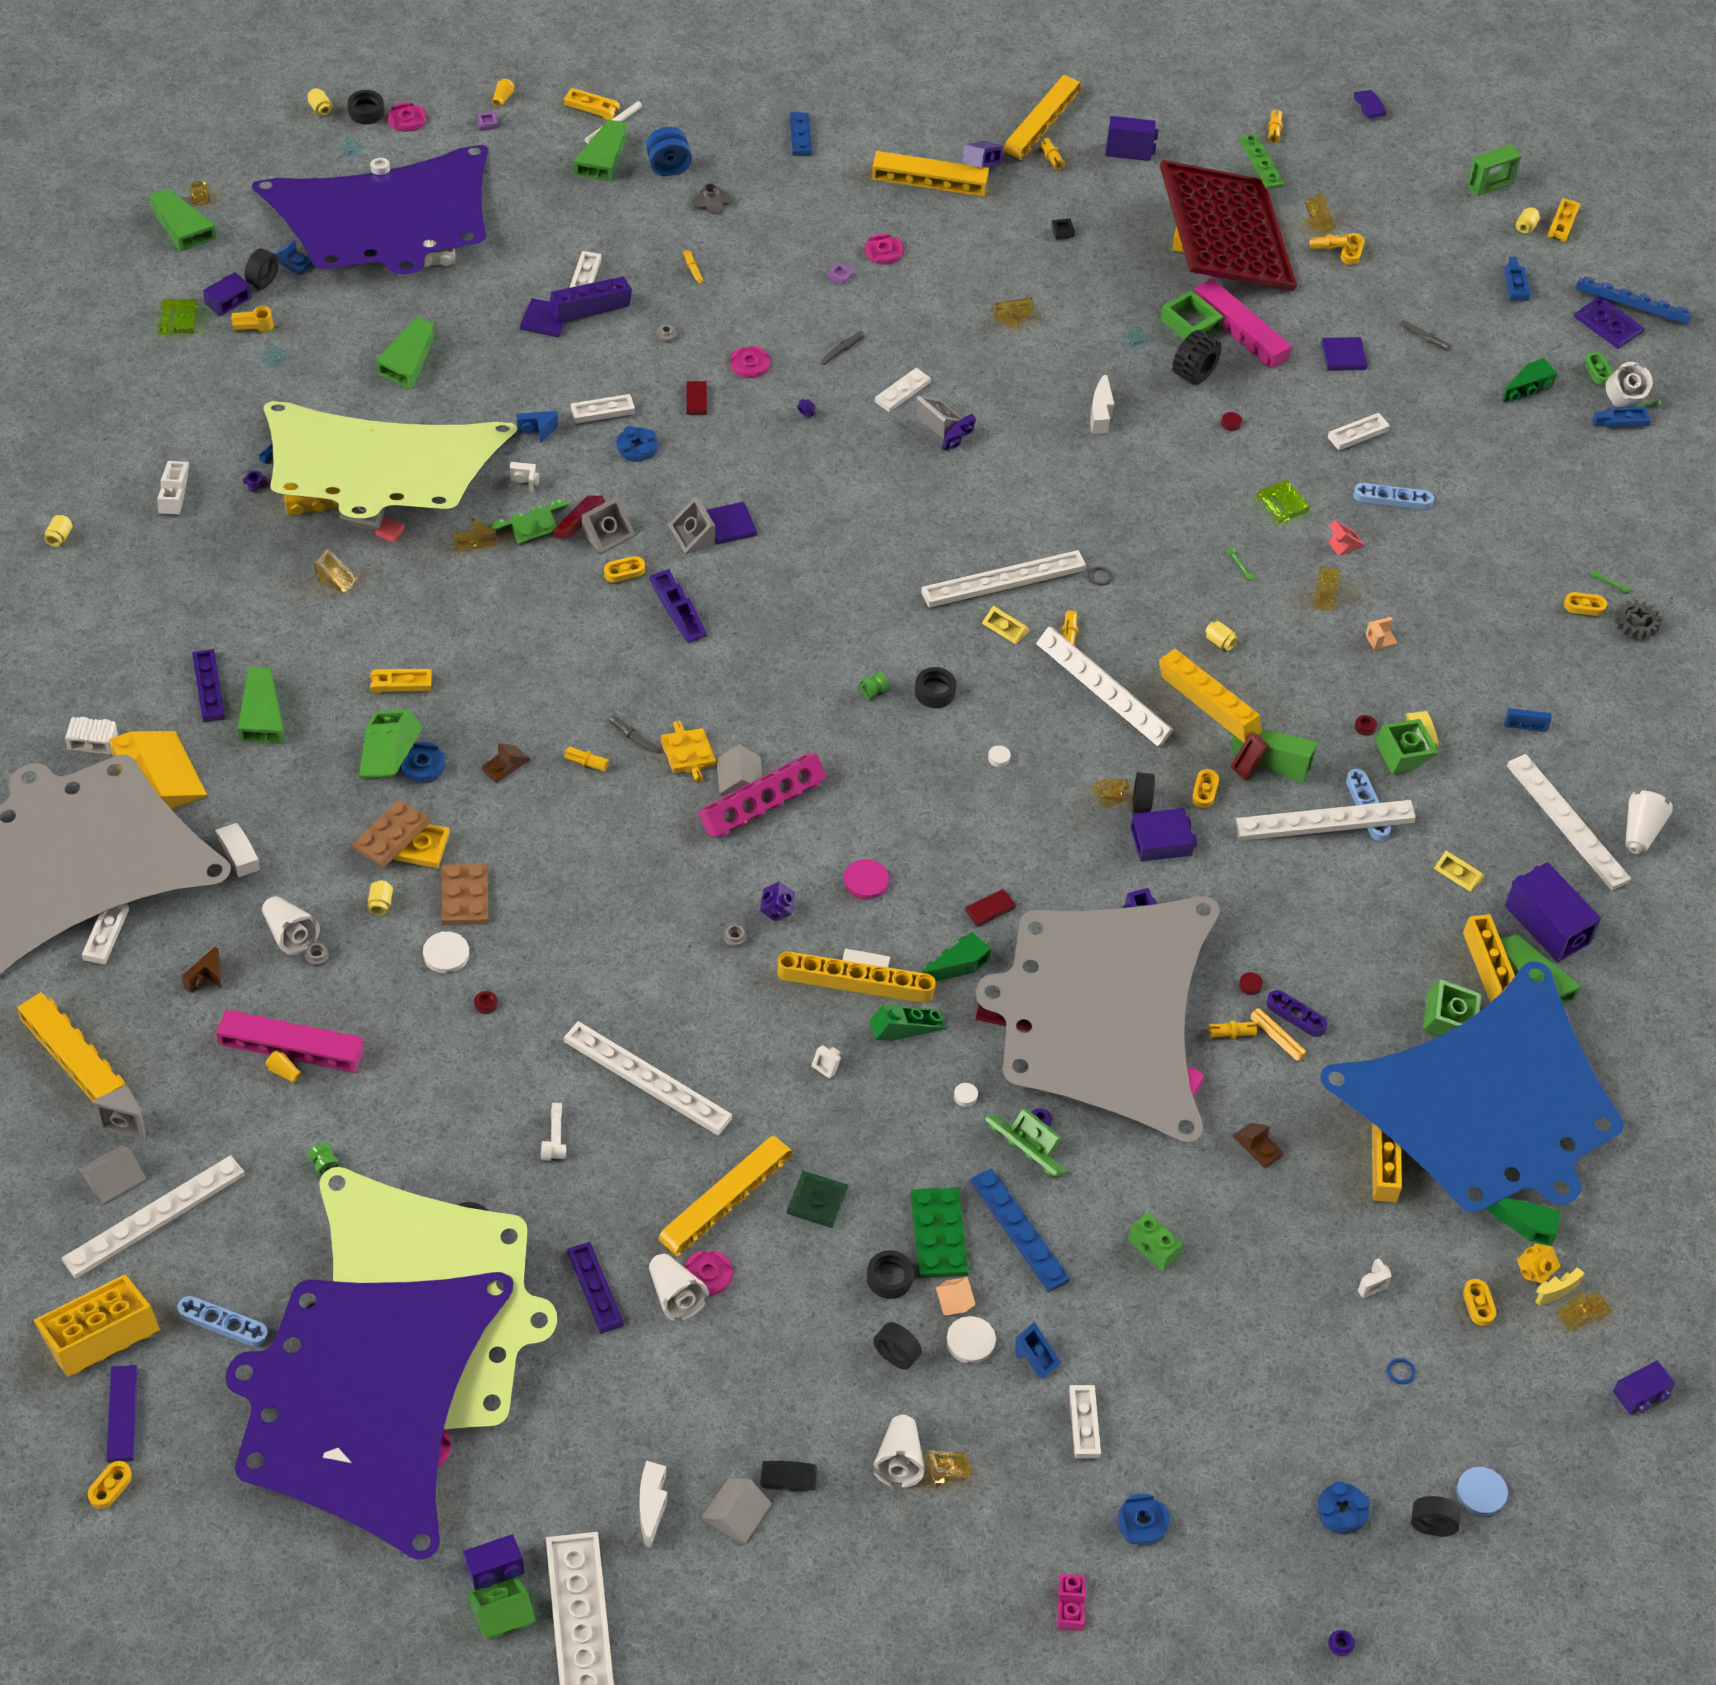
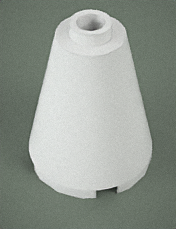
(1645, 819)
(290, 925)
(677, 1288)
(900, 1454)

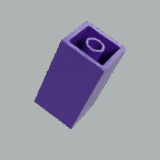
(1552, 911)

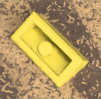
(1005, 625)
(1459, 871)

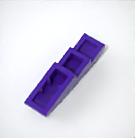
(677, 605)

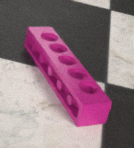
(713, 814)

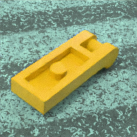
(591, 103)
(1564, 219)
(400, 680)

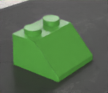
(1405, 745)
(1449, 1007)
(501, 1608)

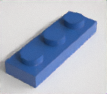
(800, 134)

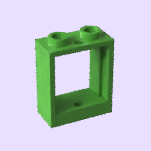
(1479, 178)
(1169, 315)

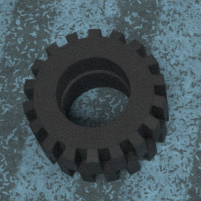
(1197, 357)

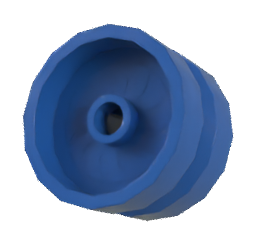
(668, 151)

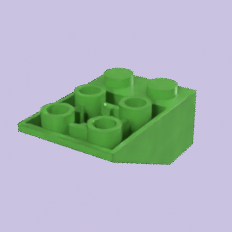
(388, 742)

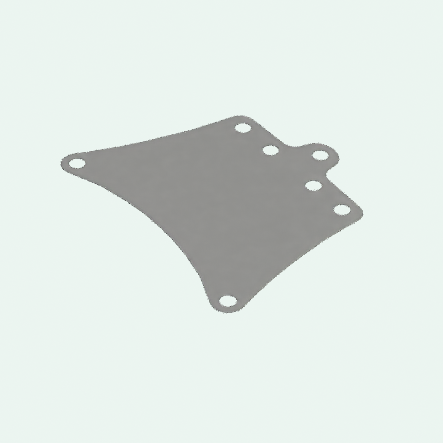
(88, 851)
(1106, 1008)

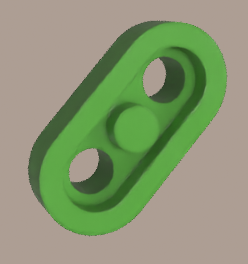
(1600, 371)

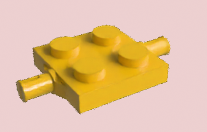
(688, 751)

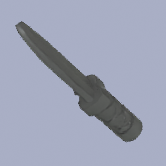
(1429, 337)
(844, 345)
(629, 731)

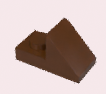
(506, 762)
(205, 968)
(1256, 1141)

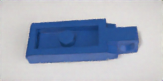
(1516, 281)
(1622, 417)

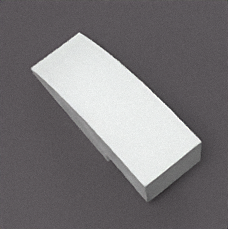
(1102, 407)
(173, 487)
(238, 849)
(652, 1500)

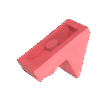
(1344, 539)

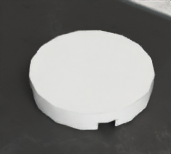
(446, 952)
(971, 1339)

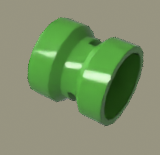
(874, 685)
(322, 1157)

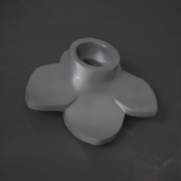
(712, 198)

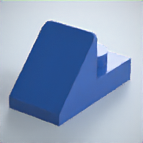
(292, 259)
(542, 422)
(1035, 1347)

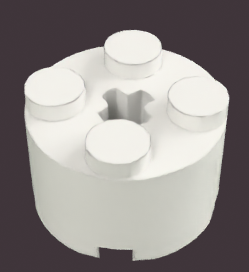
(1629, 385)

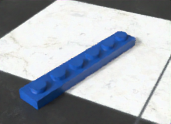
(1641, 302)
(1020, 1230)

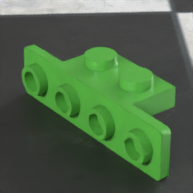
(1261, 161)
(531, 525)
(1032, 1137)

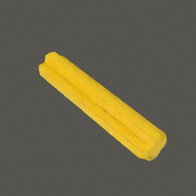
(1278, 1034)

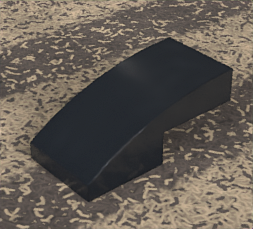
(790, 1474)

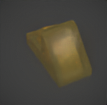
(1320, 217)
(1011, 311)
(478, 537)
(332, 569)
(1326, 588)
(1110, 791)
(1583, 1310)
(946, 1465)

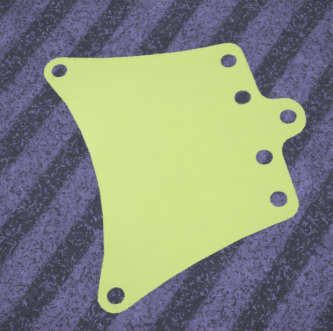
(369, 466)
(412, 1238)

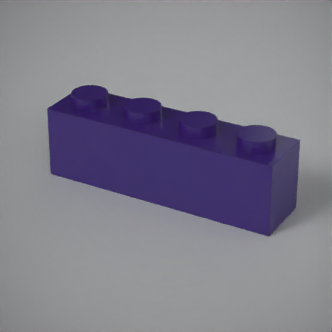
(590, 299)

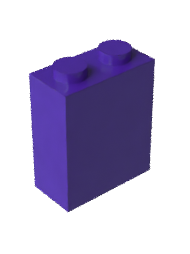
(1131, 138)
(1163, 834)

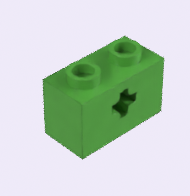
(1155, 1241)

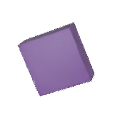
(487, 121)
(840, 273)

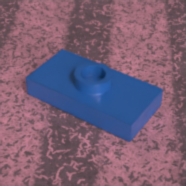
(1527, 720)

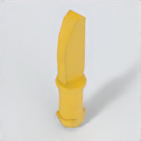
(693, 266)

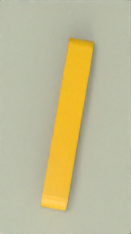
(1041, 117)
(841, 974)
(724, 1194)

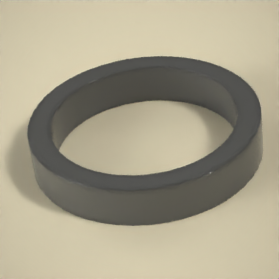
(1100, 568)

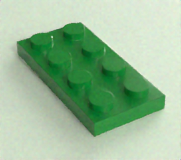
(939, 1232)

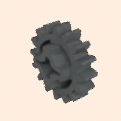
(1637, 620)

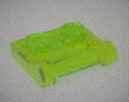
(184, 316)
(1286, 497)

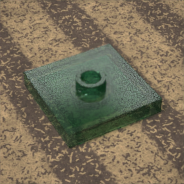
(817, 1199)

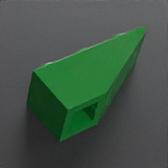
(1531, 379)
(961, 959)
(901, 1022)
(1529, 1220)

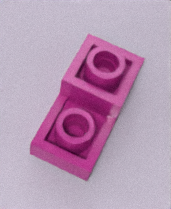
(1071, 1602)

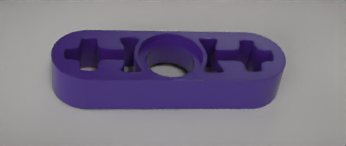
(1294, 1004)

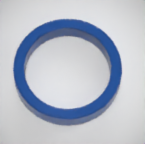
(1404, 1361)

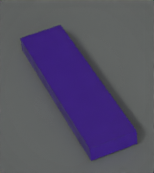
(208, 685)
(595, 1287)
(122, 1413)

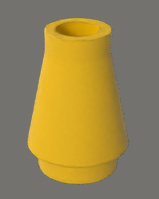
(503, 91)
(282, 1066)

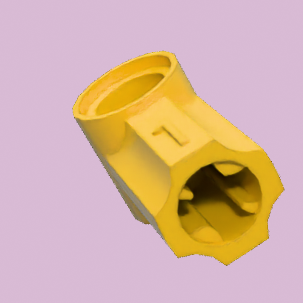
(258, 319)

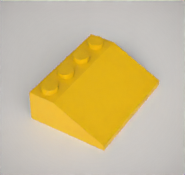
(162, 763)
(97, 1325)

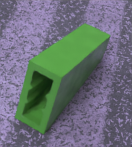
(603, 152)
(181, 221)
(407, 353)
(259, 710)
(1285, 755)
(1521, 952)

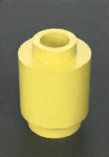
(319, 102)
(1528, 220)
(58, 530)
(1221, 635)
(379, 898)

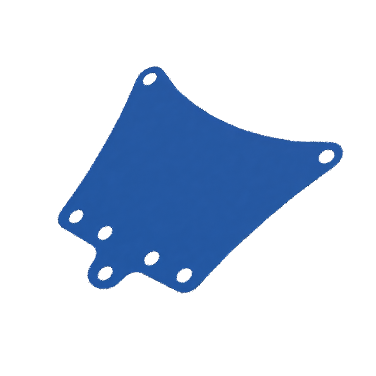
(1490, 1097)

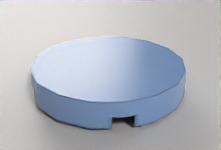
(1482, 1491)

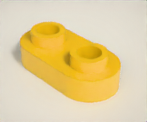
(1352, 254)
(623, 569)
(1585, 604)
(1205, 790)
(1479, 1304)
(108, 1485)

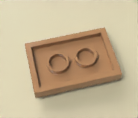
(391, 833)
(465, 894)

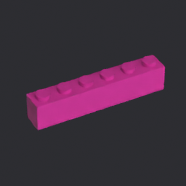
(1245, 325)
(297, 1041)

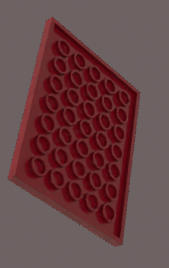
(1227, 226)

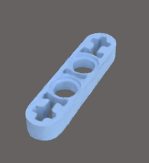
(1393, 496)
(1365, 788)
(224, 1319)

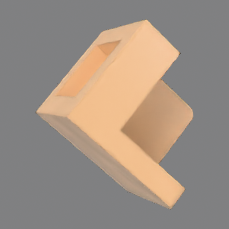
(1380, 633)
(955, 1296)

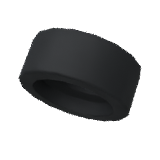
(365, 116)
(261, 268)
(930, 699)
(1143, 792)
(884, 1290)
(897, 1345)
(1436, 1516)

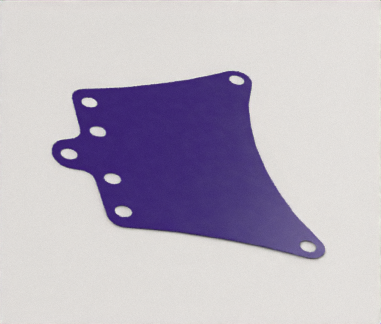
(385, 211)
(373, 1383)

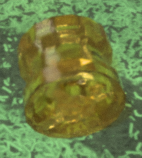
(200, 193)

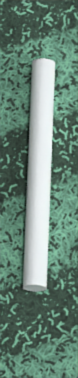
(621, 117)

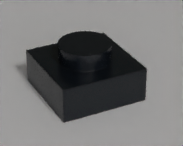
(1063, 228)

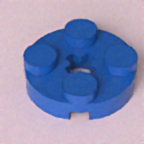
(629, 436)
(423, 772)
(1343, 1494)
(1143, 1533)

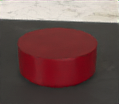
(1231, 421)
(1365, 725)
(1250, 983)
(485, 1002)

